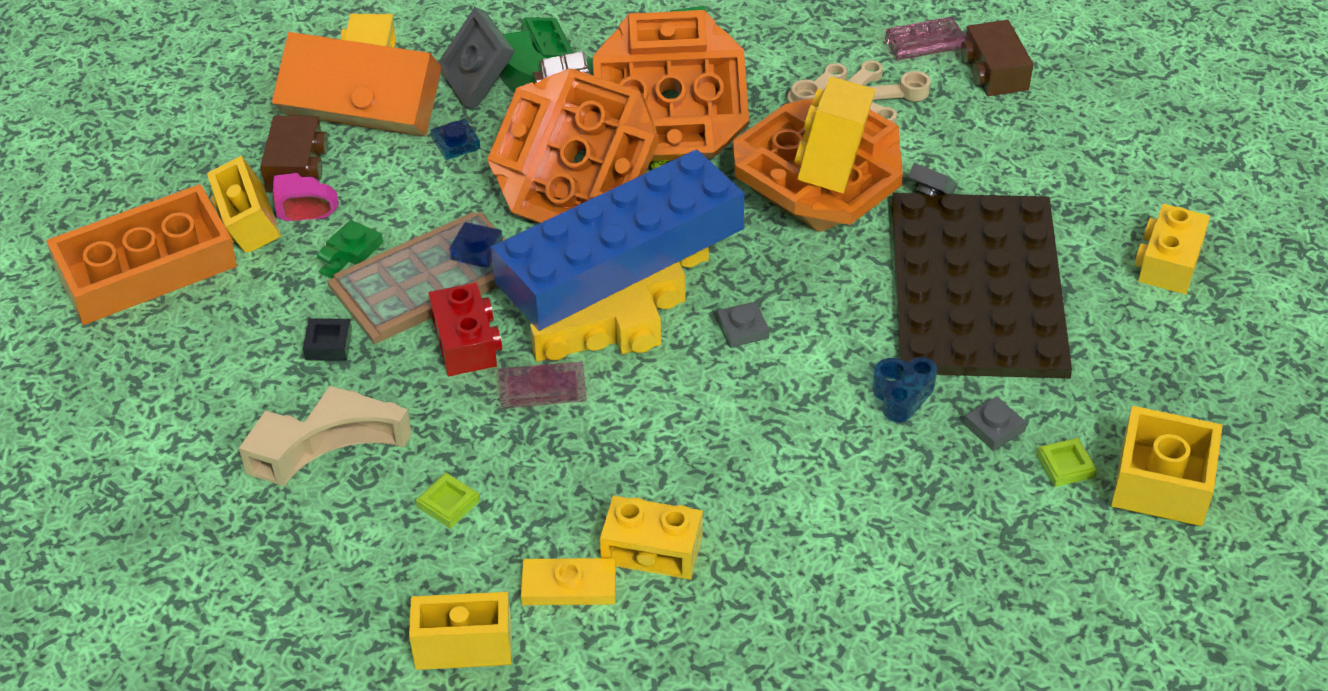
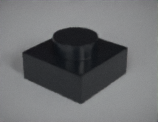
(327, 339)

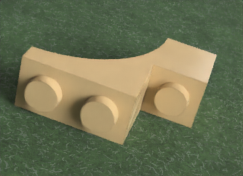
(341, 418)

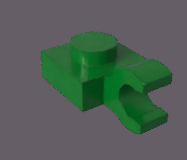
(349, 244)

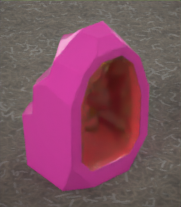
(303, 198)

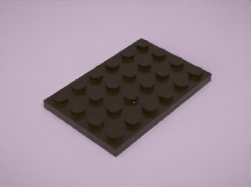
(979, 285)

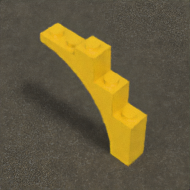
(622, 318)

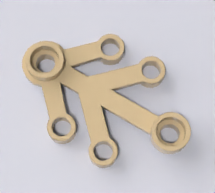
(913, 86)

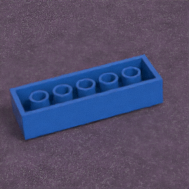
(617, 239)

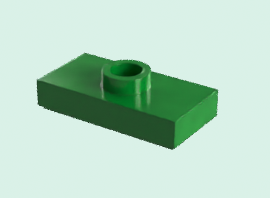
(547, 36)

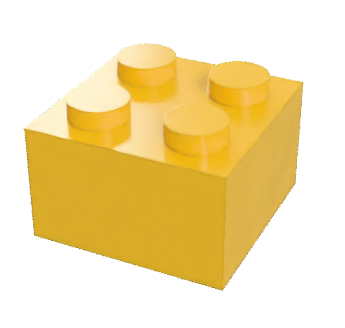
(833, 133)
(1167, 466)

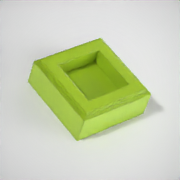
(1066, 462)
(448, 500)

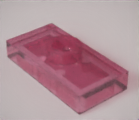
(924, 38)
(542, 385)

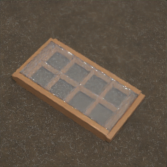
(393, 287)

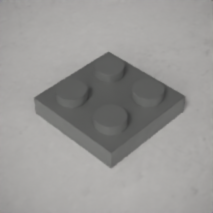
(475, 58)

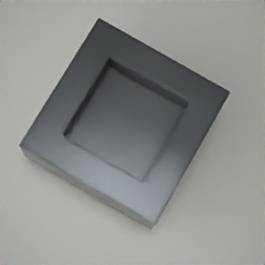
(931, 181)
(743, 324)
(995, 423)

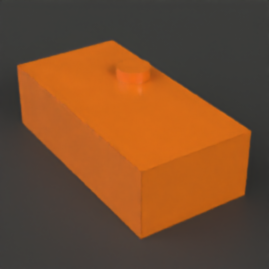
(357, 83)
(141, 253)

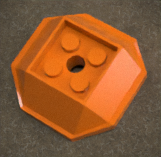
(684, 55)
(555, 122)
(766, 163)

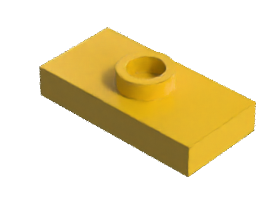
(569, 581)

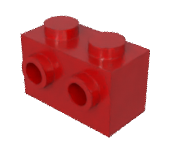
(464, 329)

